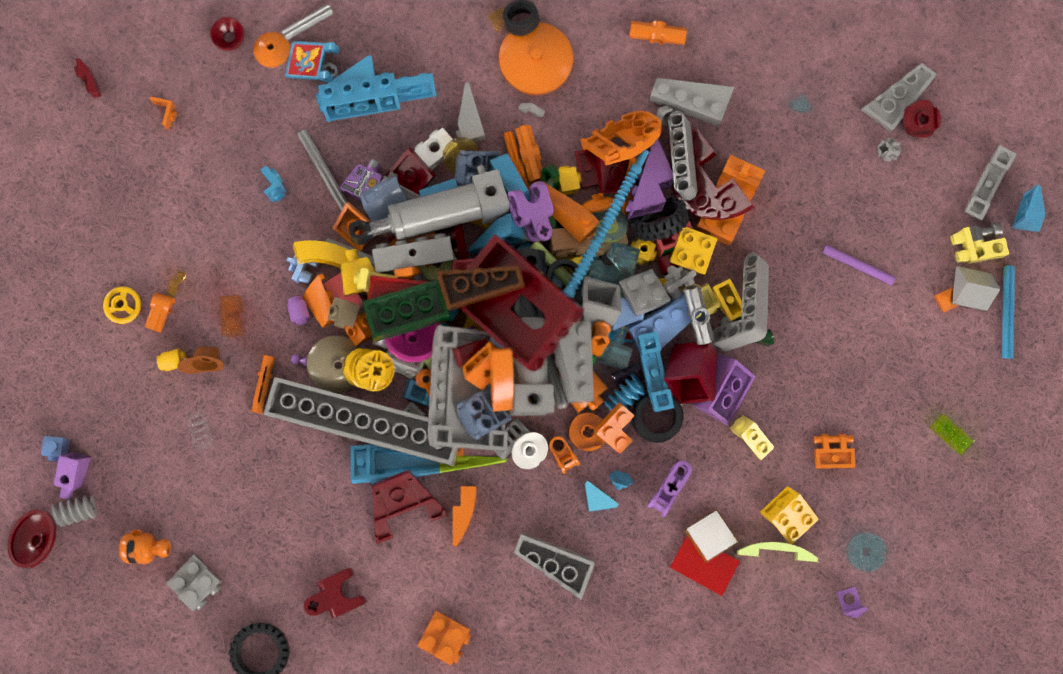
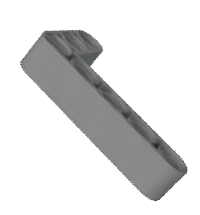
(754, 308)

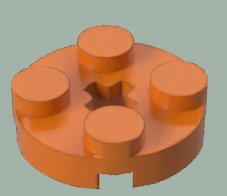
(577, 428)

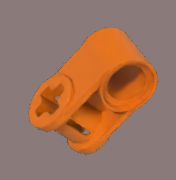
(599, 337)
(563, 455)

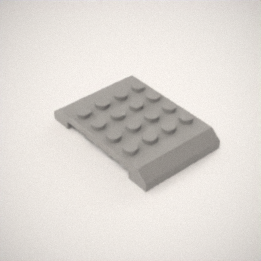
(450, 389)

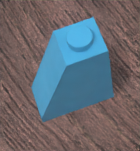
(509, 175)

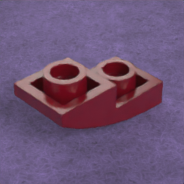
(86, 75)

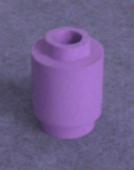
(298, 310)

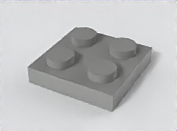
(644, 292)

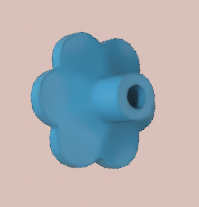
(620, 479)

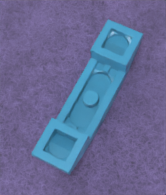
(654, 372)

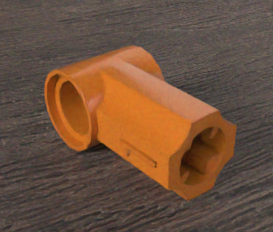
(160, 308)

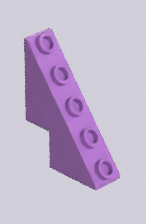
(652, 179)

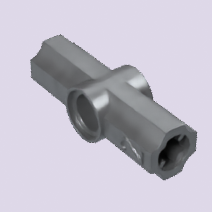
(695, 303)

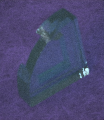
(800, 104)

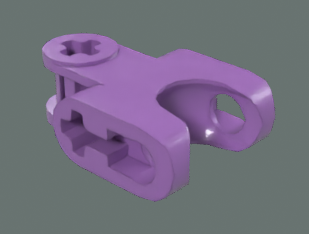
(532, 214)
(667, 497)

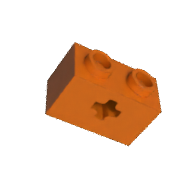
(478, 367)

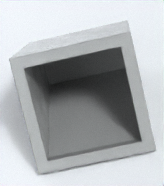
(602, 291)

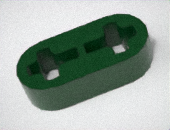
(551, 176)

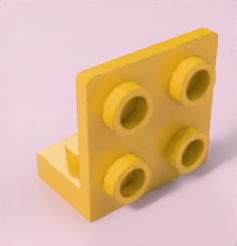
(693, 250)
(789, 514)

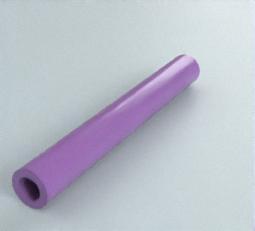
(858, 264)

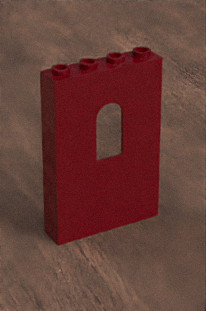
(501, 323)

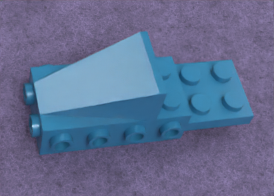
(361, 84)

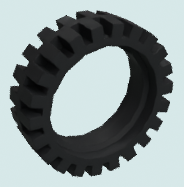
(676, 221)
(243, 634)

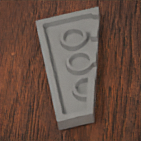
(890, 106)

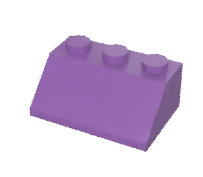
(731, 387)

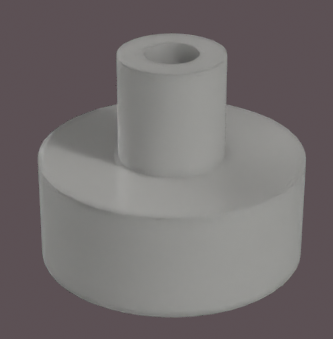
(664, 113)

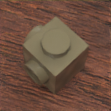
(343, 313)

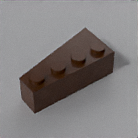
(476, 285)

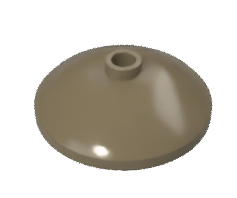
(322, 362)

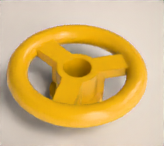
(115, 304)

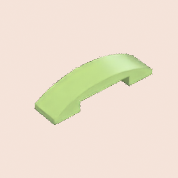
(800, 554)

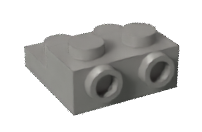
(194, 583)

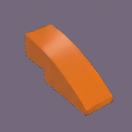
(501, 379)
(463, 514)

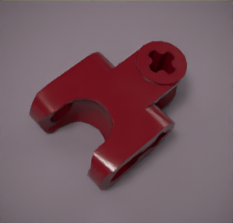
(331, 597)

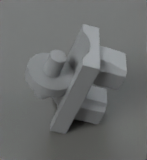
(676, 278)

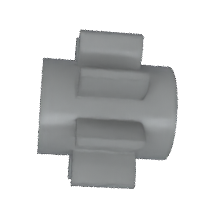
(889, 149)

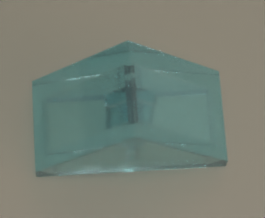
(624, 258)

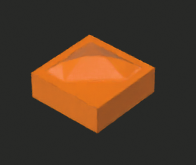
(408, 272)
(945, 299)

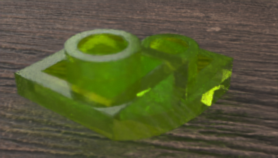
(951, 434)

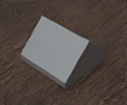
(974, 288)

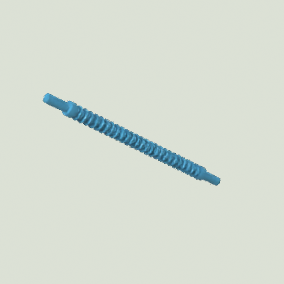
(635, 170)

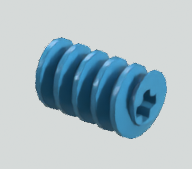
(627, 393)

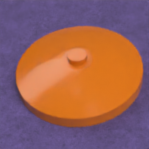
(537, 60)

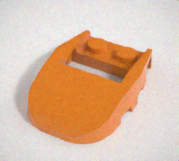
(635, 128)

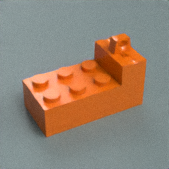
(748, 179)

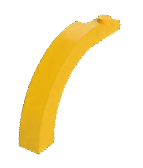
(320, 252)

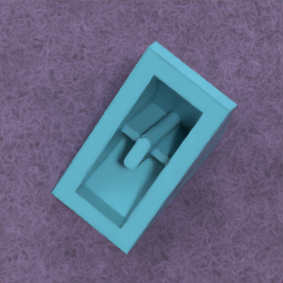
(597, 499)

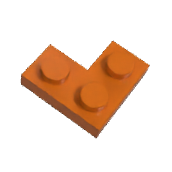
(611, 428)

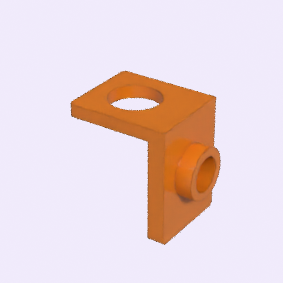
(170, 113)

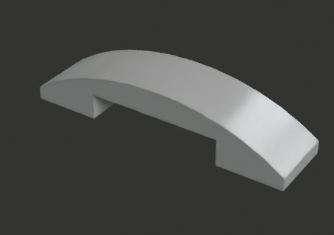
(989, 182)

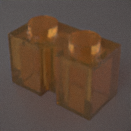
(229, 312)

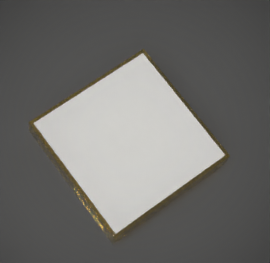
(711, 536)

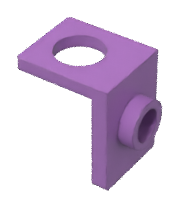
(855, 609)

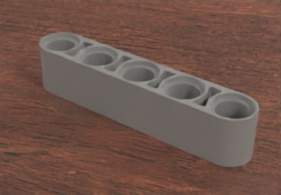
(682, 144)

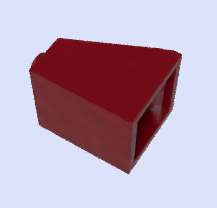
(692, 372)

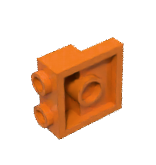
(444, 638)

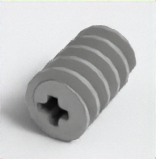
(74, 512)

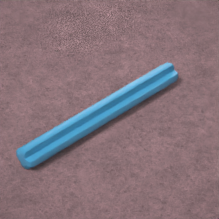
(1008, 312)

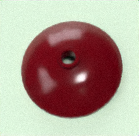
(32, 539)

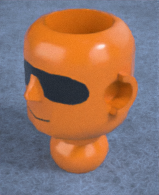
(142, 547)

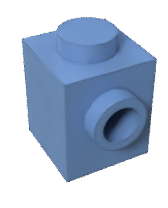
(54, 447)

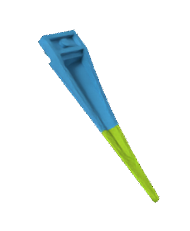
(377, 463)

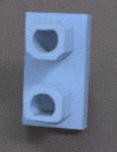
(300, 274)

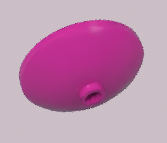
(413, 351)

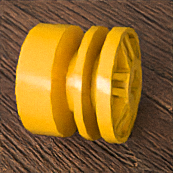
(368, 369)

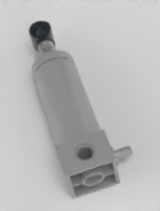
(481, 200)

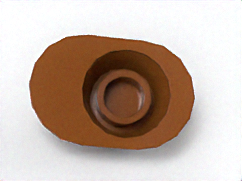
(203, 360)

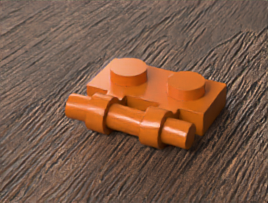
(834, 458)

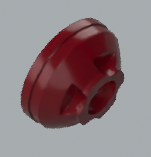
(223, 26)

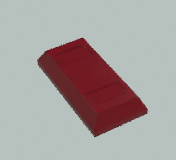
(467, 351)

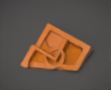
(319, 300)

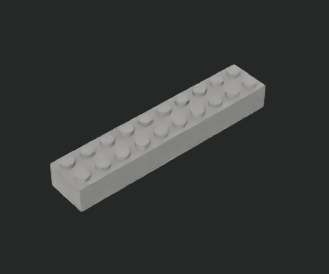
(355, 420)

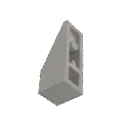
(469, 120)

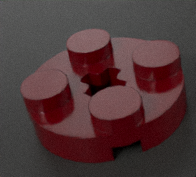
(912, 123)

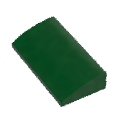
(406, 310)

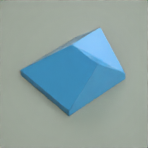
(1031, 211)

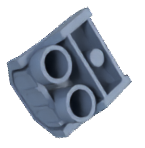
(469, 161)
(380, 196)
(478, 416)

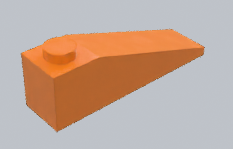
(572, 215)

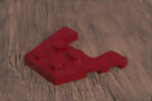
(400, 495)

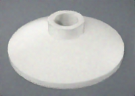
(534, 455)

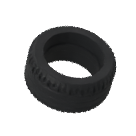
(656, 437)

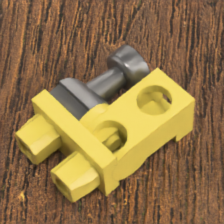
(976, 248)

